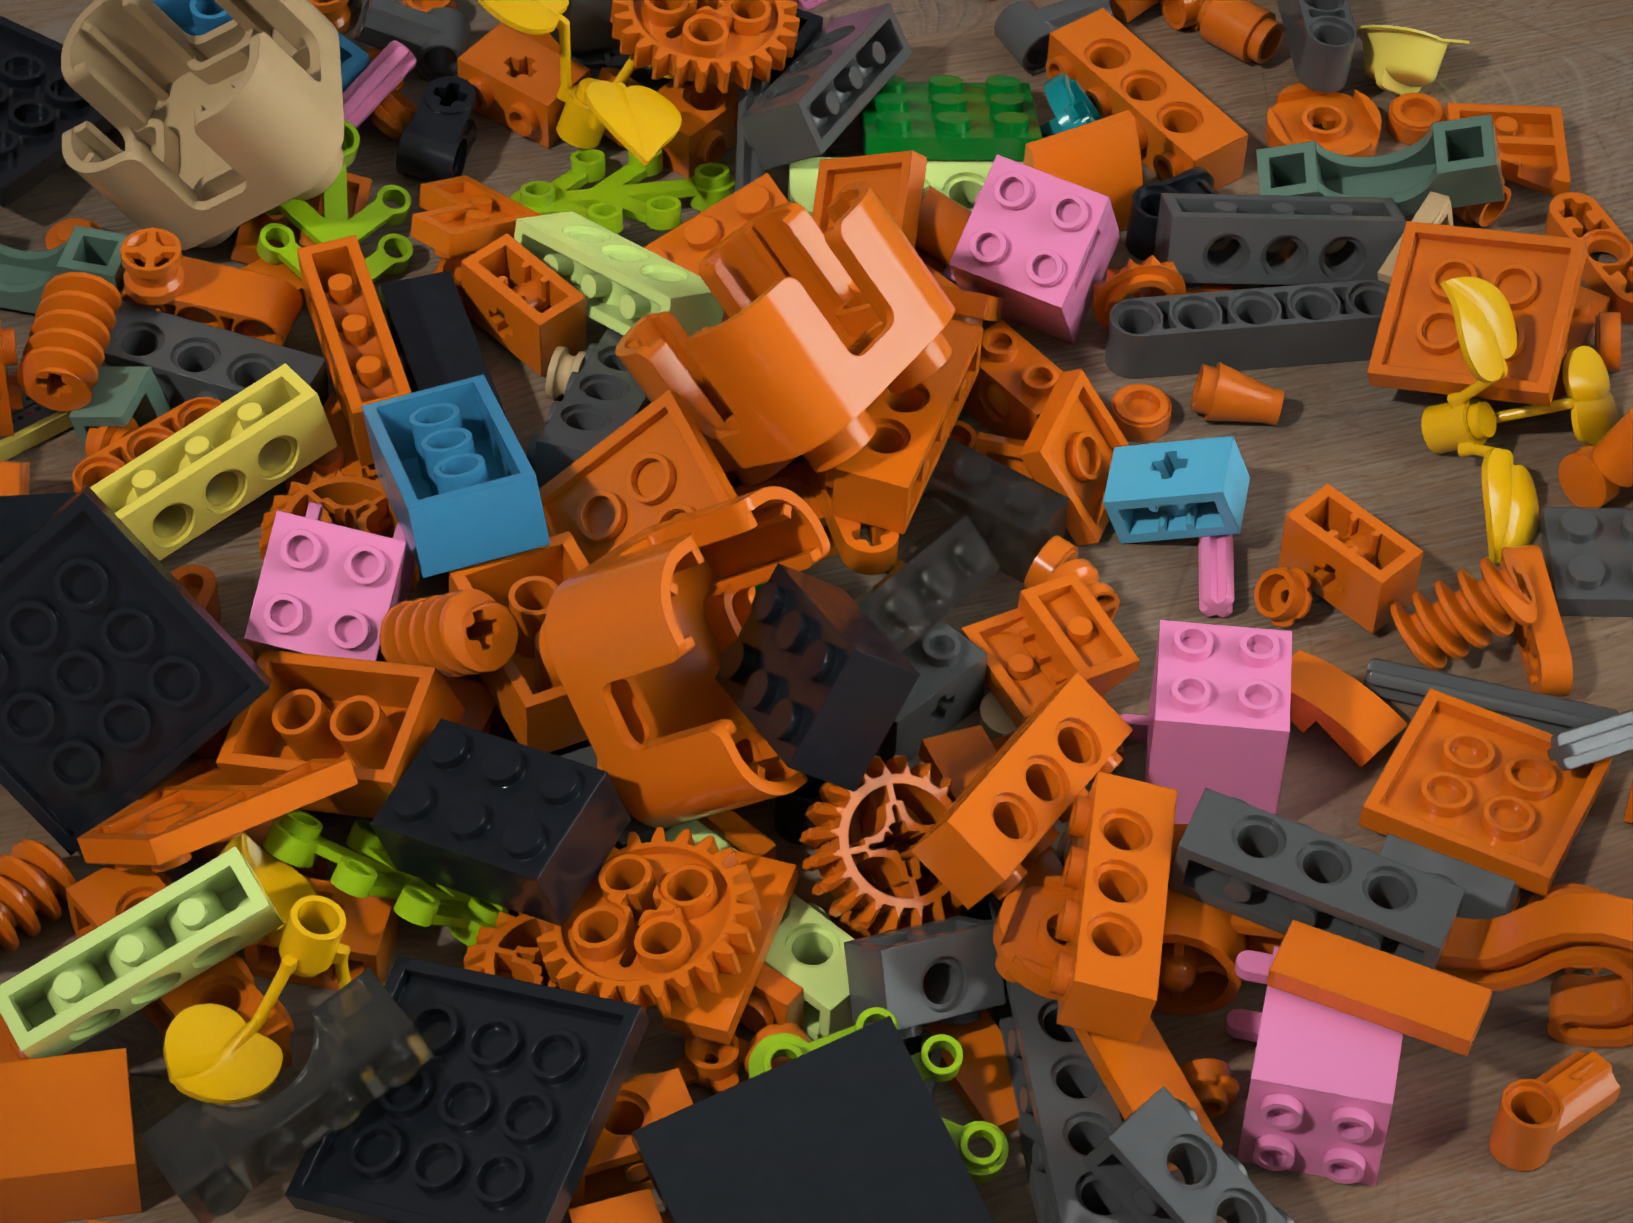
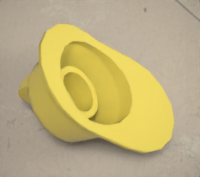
(1402, 57)

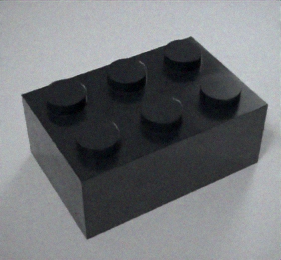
(816, 677)
(501, 821)

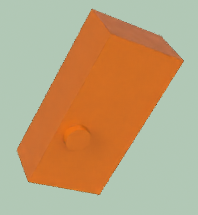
(67, 1138)

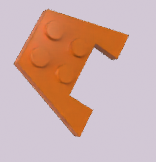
(205, 809)

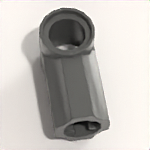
(1026, 28)
(432, 37)

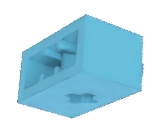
(1176, 490)

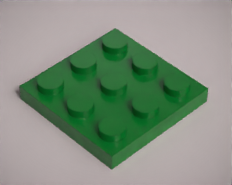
(951, 118)

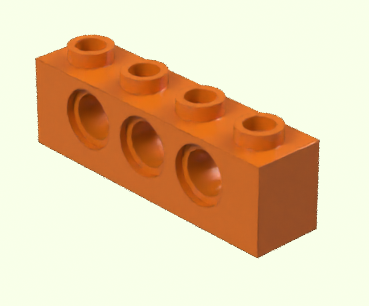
(1172, 118)
(351, 332)
(893, 469)
(1022, 793)
(1115, 907)
(227, 983)

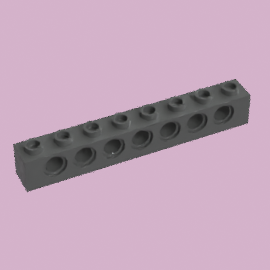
(1058, 1103)

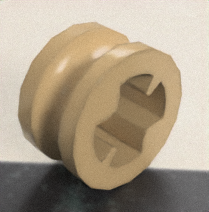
(560, 369)

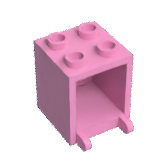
(1036, 247)
(327, 587)
(1217, 714)
(1315, 1085)

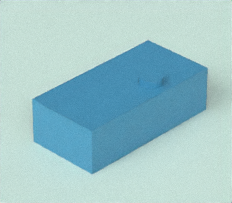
(455, 476)

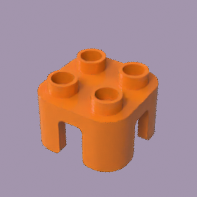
(807, 337)
(643, 646)

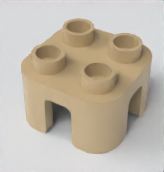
(207, 120)

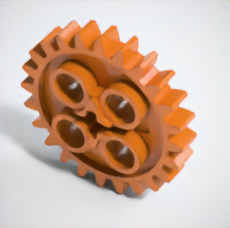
(707, 38)
(656, 924)

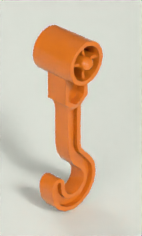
(1493, 953)

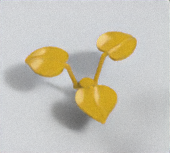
(632, 114)
(1464, 423)
(209, 1045)

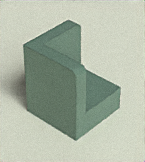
(118, 397)

